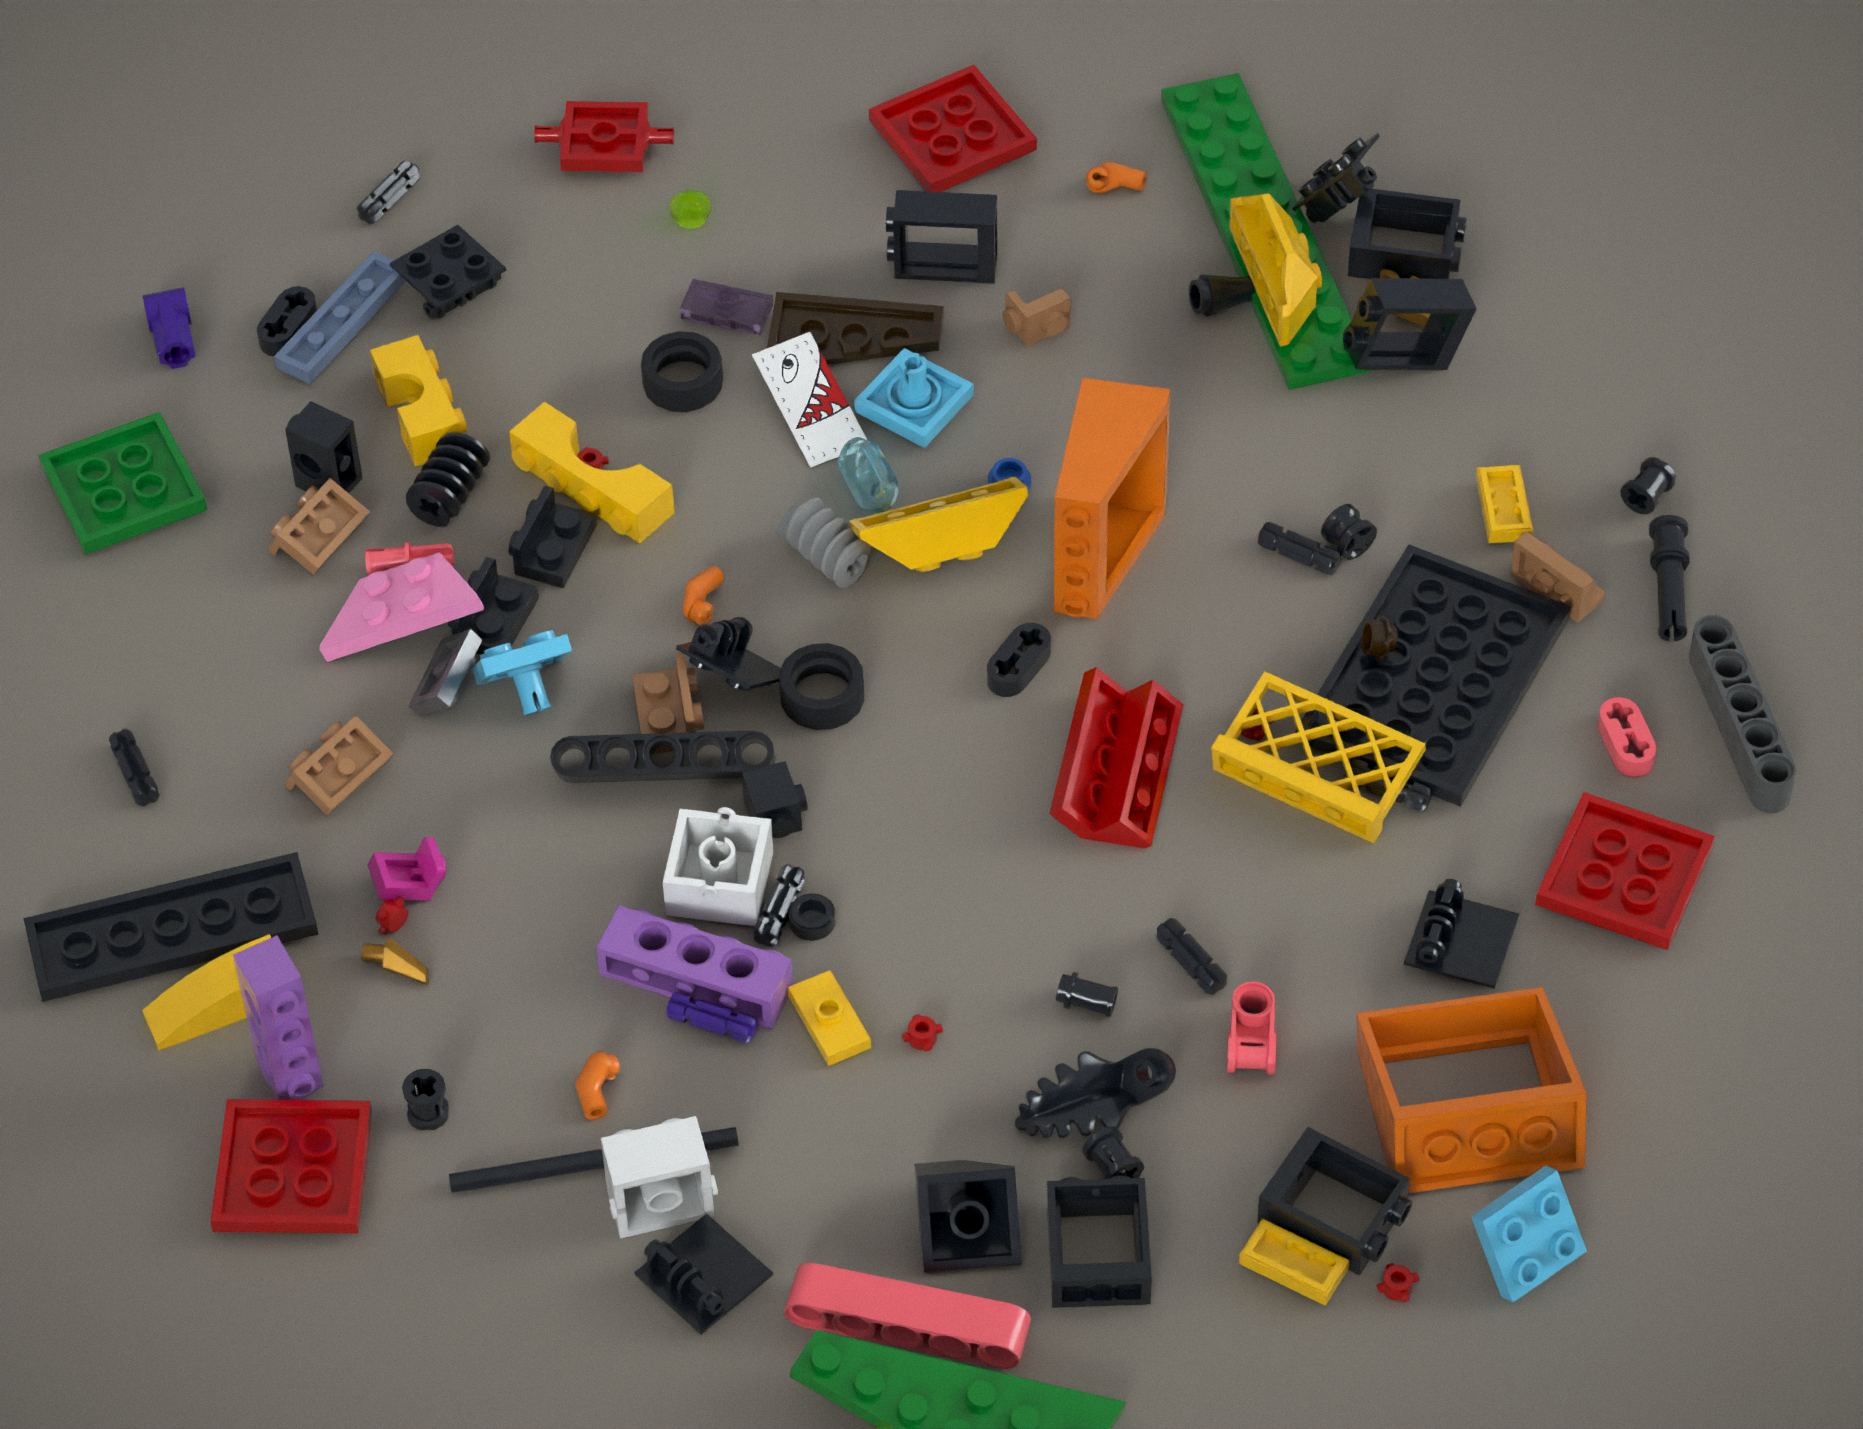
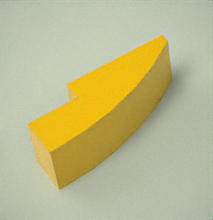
(198, 1002)

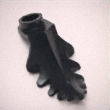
(1095, 1092)

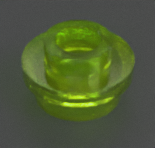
(690, 208)

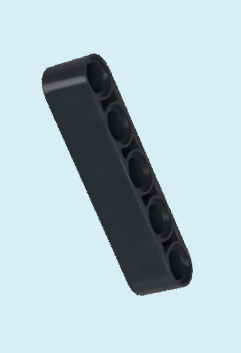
(642, 747)

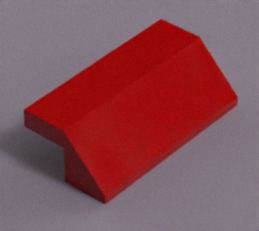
(1116, 761)

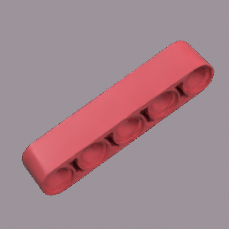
(908, 1315)

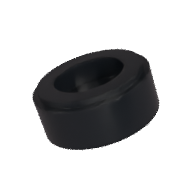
(812, 917)

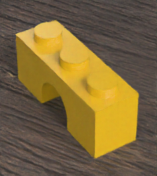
(409, 374)

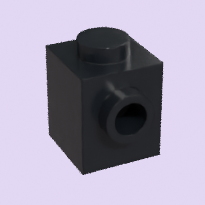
(773, 796)

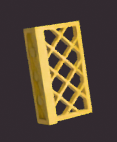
(1292, 782)

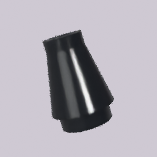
(1217, 293)

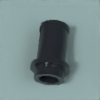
(1086, 994)

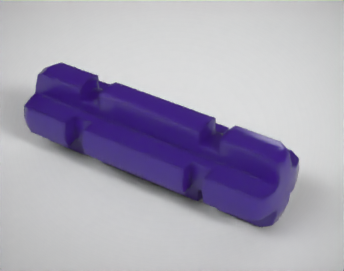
(712, 1017)

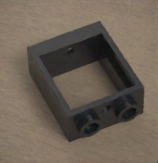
(1407, 213)
(943, 260)
(1431, 349)
(1350, 1168)
(1099, 1282)

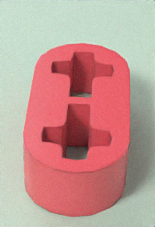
(1635, 734)

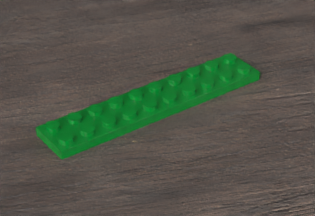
(1235, 160)

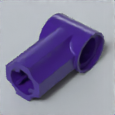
(170, 321)

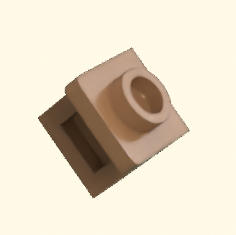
(1038, 318)

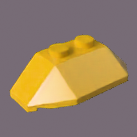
(1275, 262)
(945, 526)

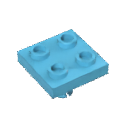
(914, 397)
(524, 667)
(1529, 1233)

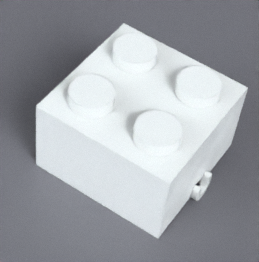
(718, 867)
(658, 1176)

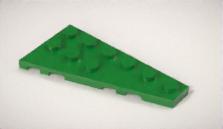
(927, 1392)

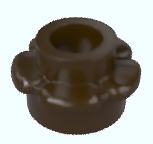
(1378, 637)

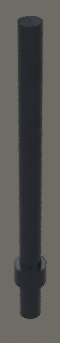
(561, 1165)

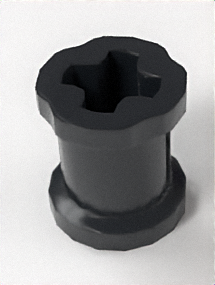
(1648, 485)
(421, 1106)
(1112, 1139)

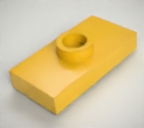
(1503, 503)
(829, 1018)
(1293, 1262)

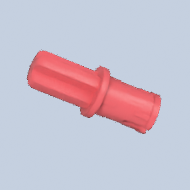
(387, 558)

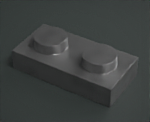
(445, 673)

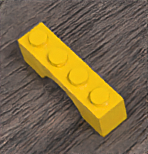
(628, 499)

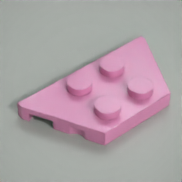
(399, 604)

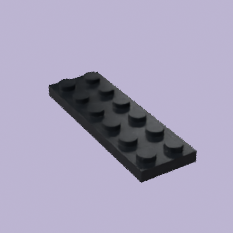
(168, 926)

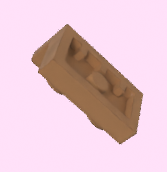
(319, 527)
(1553, 576)
(666, 701)
(340, 765)

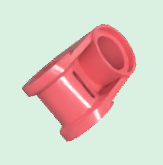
(1252, 1035)

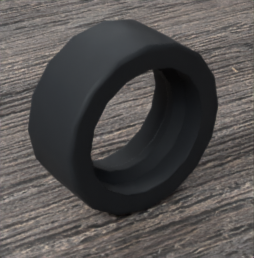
(682, 395)
(823, 712)

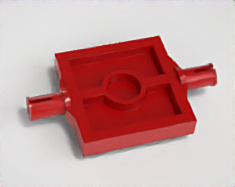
(604, 136)

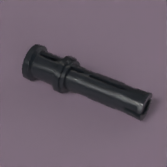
(1669, 562)

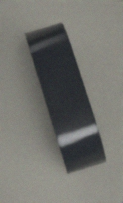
(280, 318)
(1026, 663)

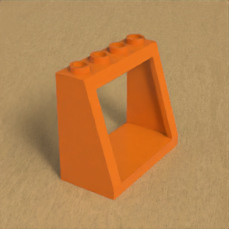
(1108, 491)
(1481, 1134)

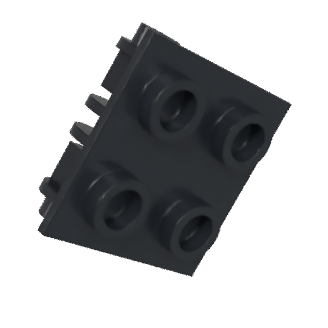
(1337, 182)
(449, 270)
(724, 650)
(1461, 936)
(702, 1273)

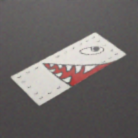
(808, 398)

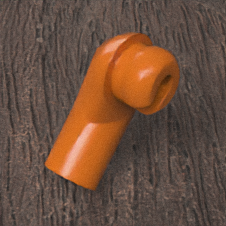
(1114, 175)
(696, 592)
(597, 1068)

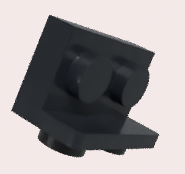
(550, 540)
(505, 607)

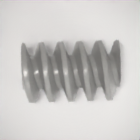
(825, 541)

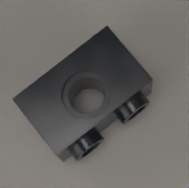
(323, 448)

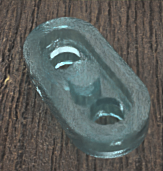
(868, 475)

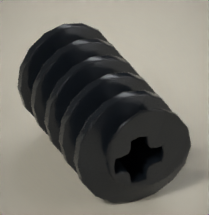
(447, 478)

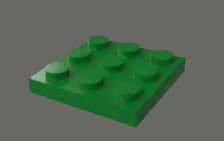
(122, 483)

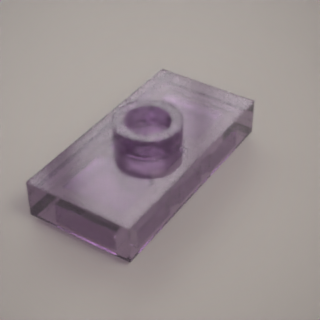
(726, 306)

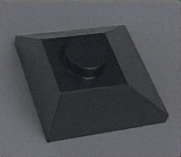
(967, 1215)

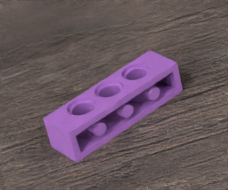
(629, 957)
(278, 1020)

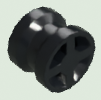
(1348, 531)

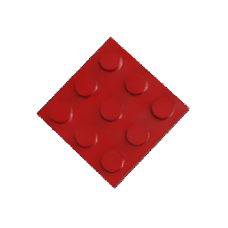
(952, 129)
(1625, 870)
(291, 1166)

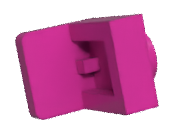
(408, 874)

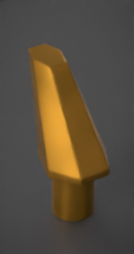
(395, 960)

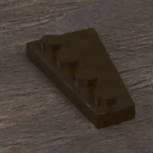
(856, 327)

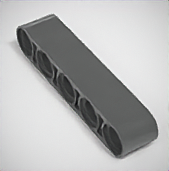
(1742, 714)

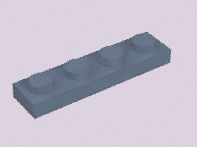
(339, 318)

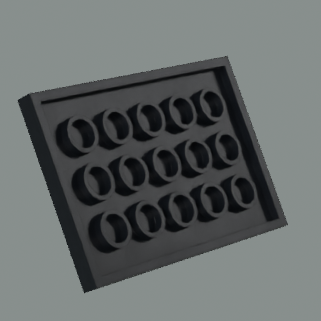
(1456, 670)

